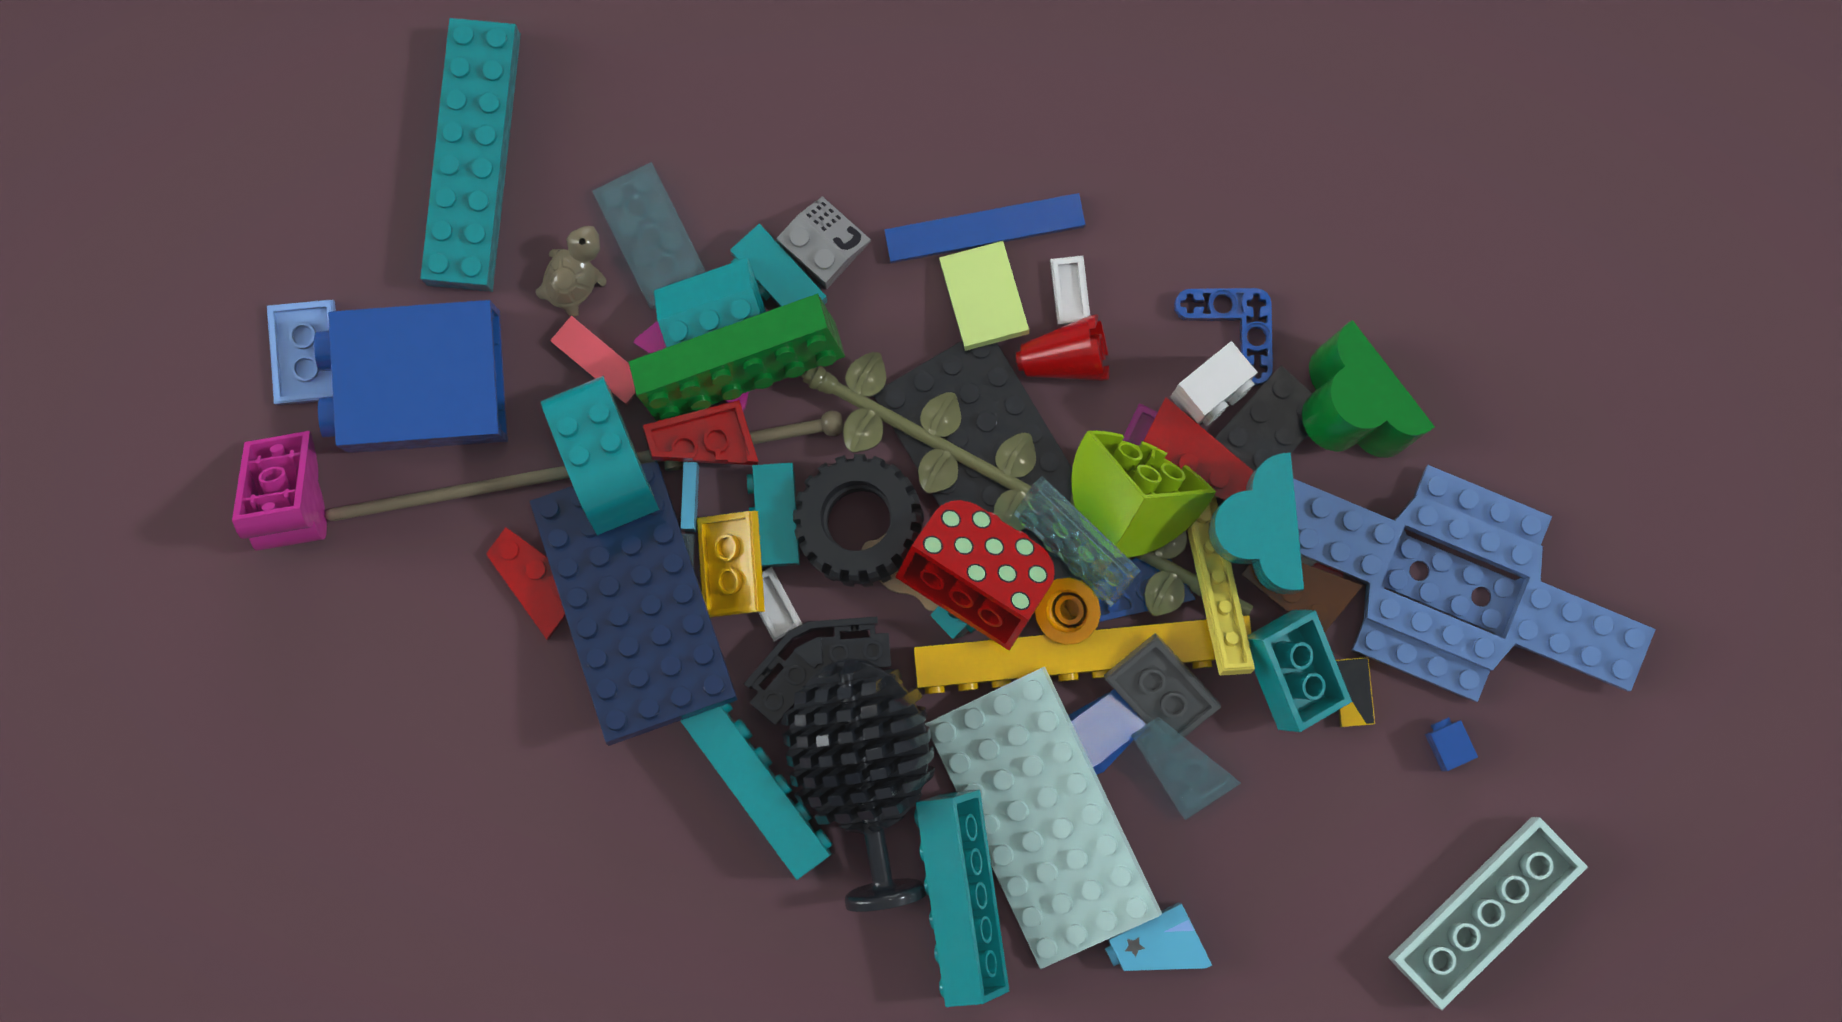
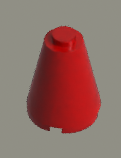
(1067, 352)

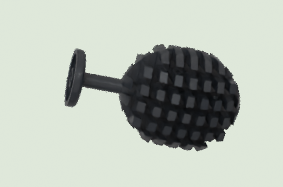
(861, 763)

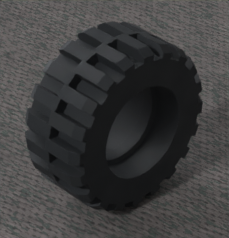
(843, 479)

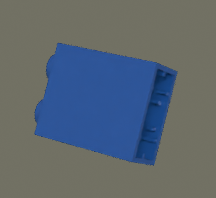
(413, 377)

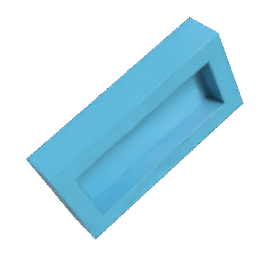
(689, 496)

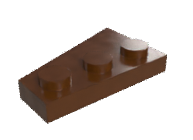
(1321, 592)

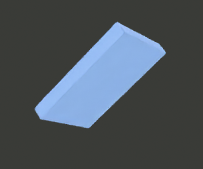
(292, 351)

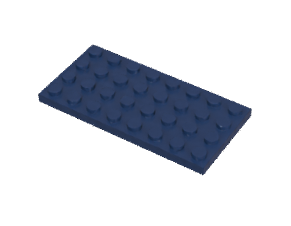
(634, 614)

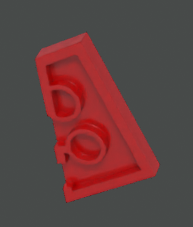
(703, 436)

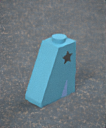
(1159, 944)

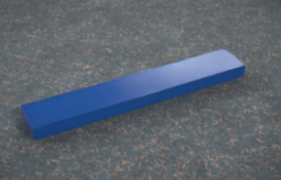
(984, 228)

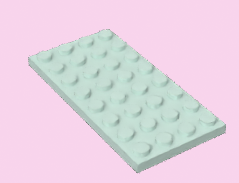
(1045, 818)

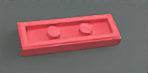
(595, 358)

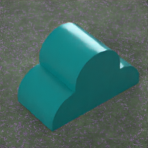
(1263, 527)

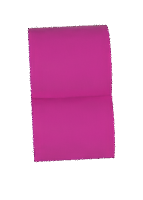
(279, 493)

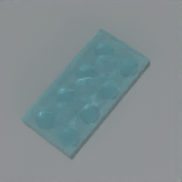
(648, 230)
(1076, 542)

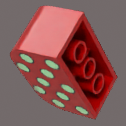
(979, 570)

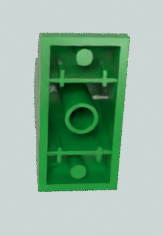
(1359, 399)

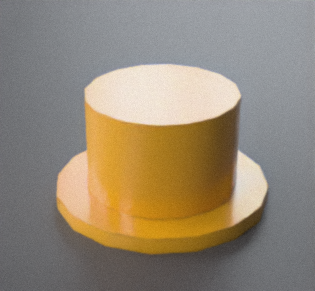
(1068, 611)

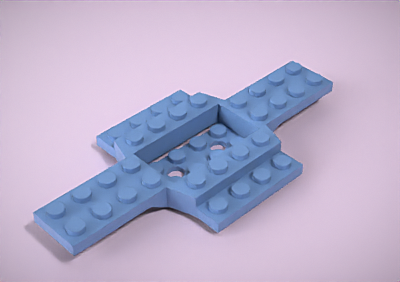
(1519, 611)

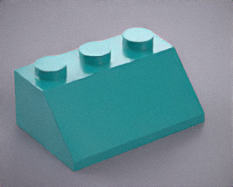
(707, 302)

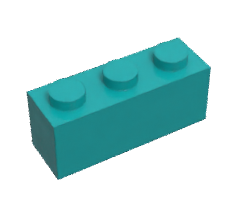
(774, 269)
(775, 501)

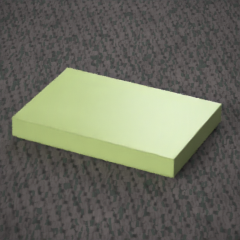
(984, 295)

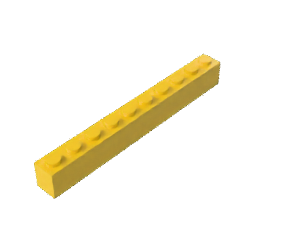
(988, 661)

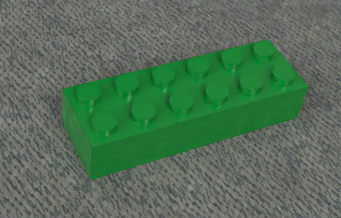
(737, 359)

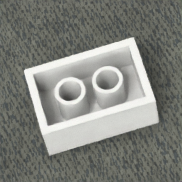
(1217, 381)

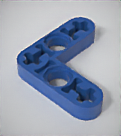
(1239, 311)

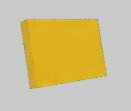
(731, 563)

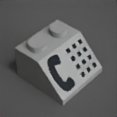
(823, 241)

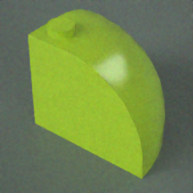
(1135, 492)

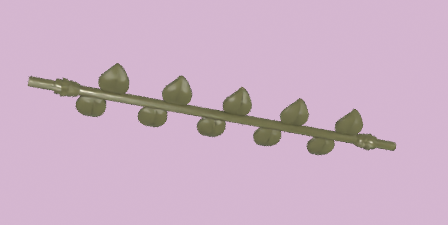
(940, 467)

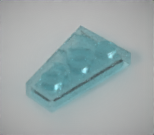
(1182, 769)

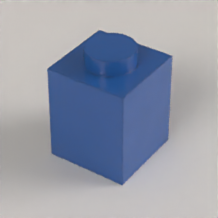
(1450, 744)

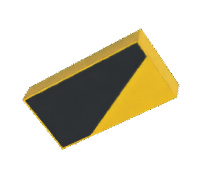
(1358, 683)

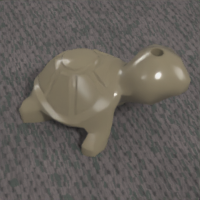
(570, 274)

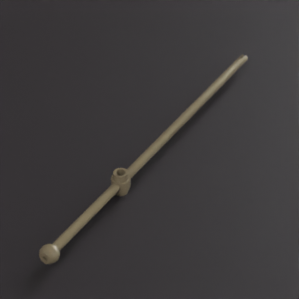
(830, 424)

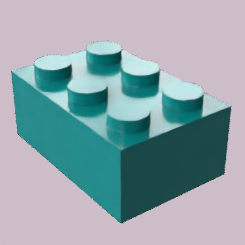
(1297, 670)

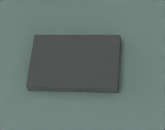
(1162, 686)

